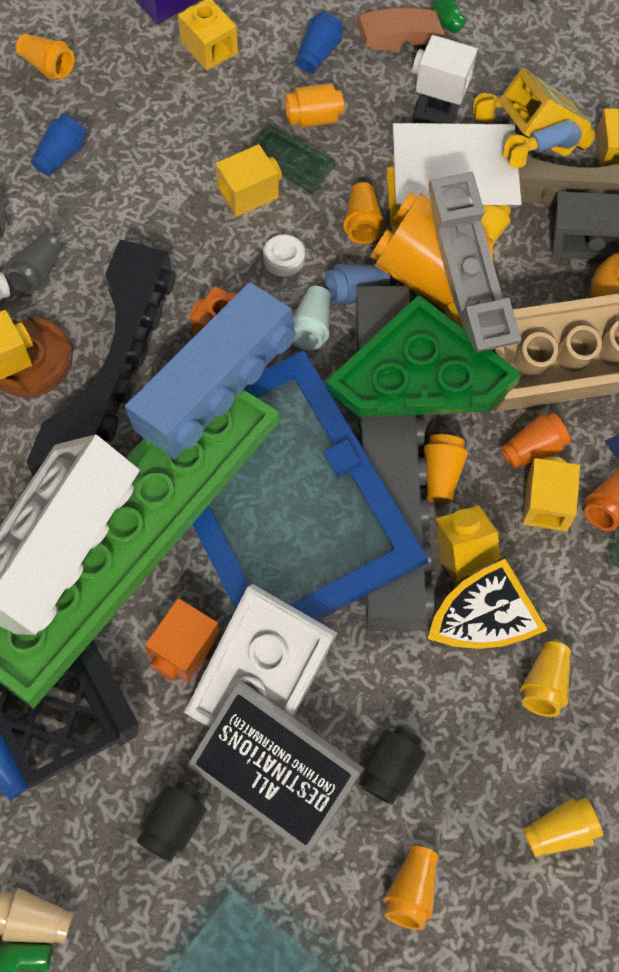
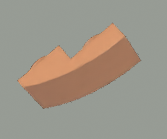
(391, 27)

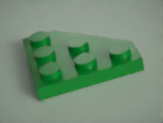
(422, 367)

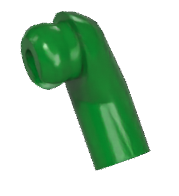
(449, 15)
(25, 957)

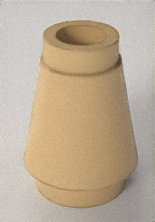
(32, 918)

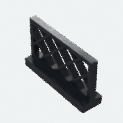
(106, 706)

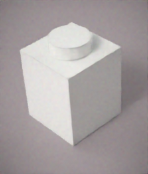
(444, 69)

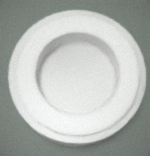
(284, 255)

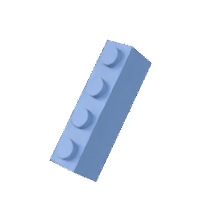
(211, 370)

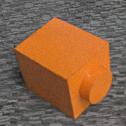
(181, 642)

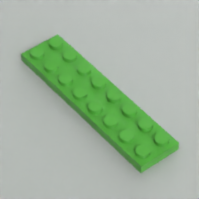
(140, 534)

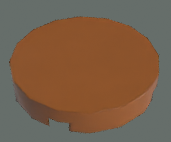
(49, 360)

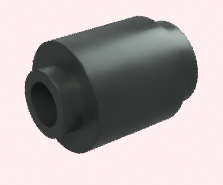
(392, 764)
(171, 820)

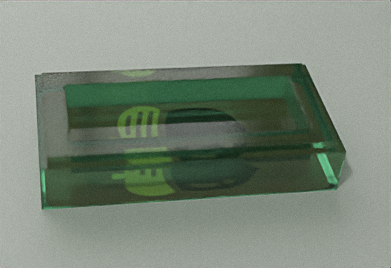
(297, 160)

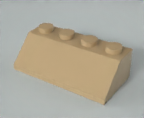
(564, 352)

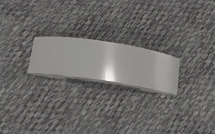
(468, 263)

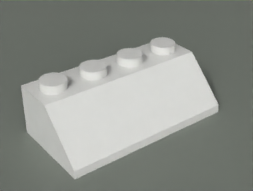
(56, 526)

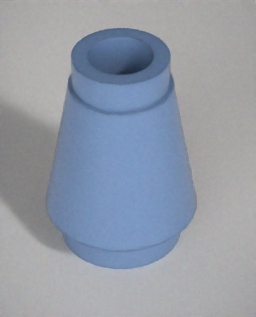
(345, 278)

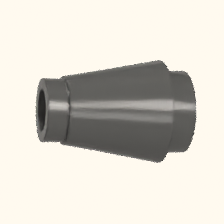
(32, 265)

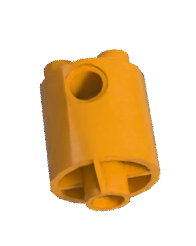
(414, 252)

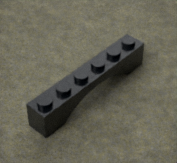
(136, 285)

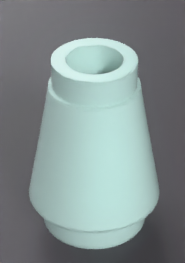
(312, 319)

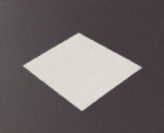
(446, 150)

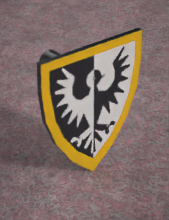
(486, 610)

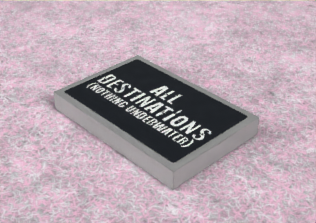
(275, 767)

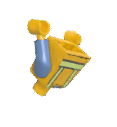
(539, 113)

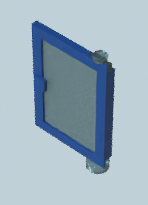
(306, 507)

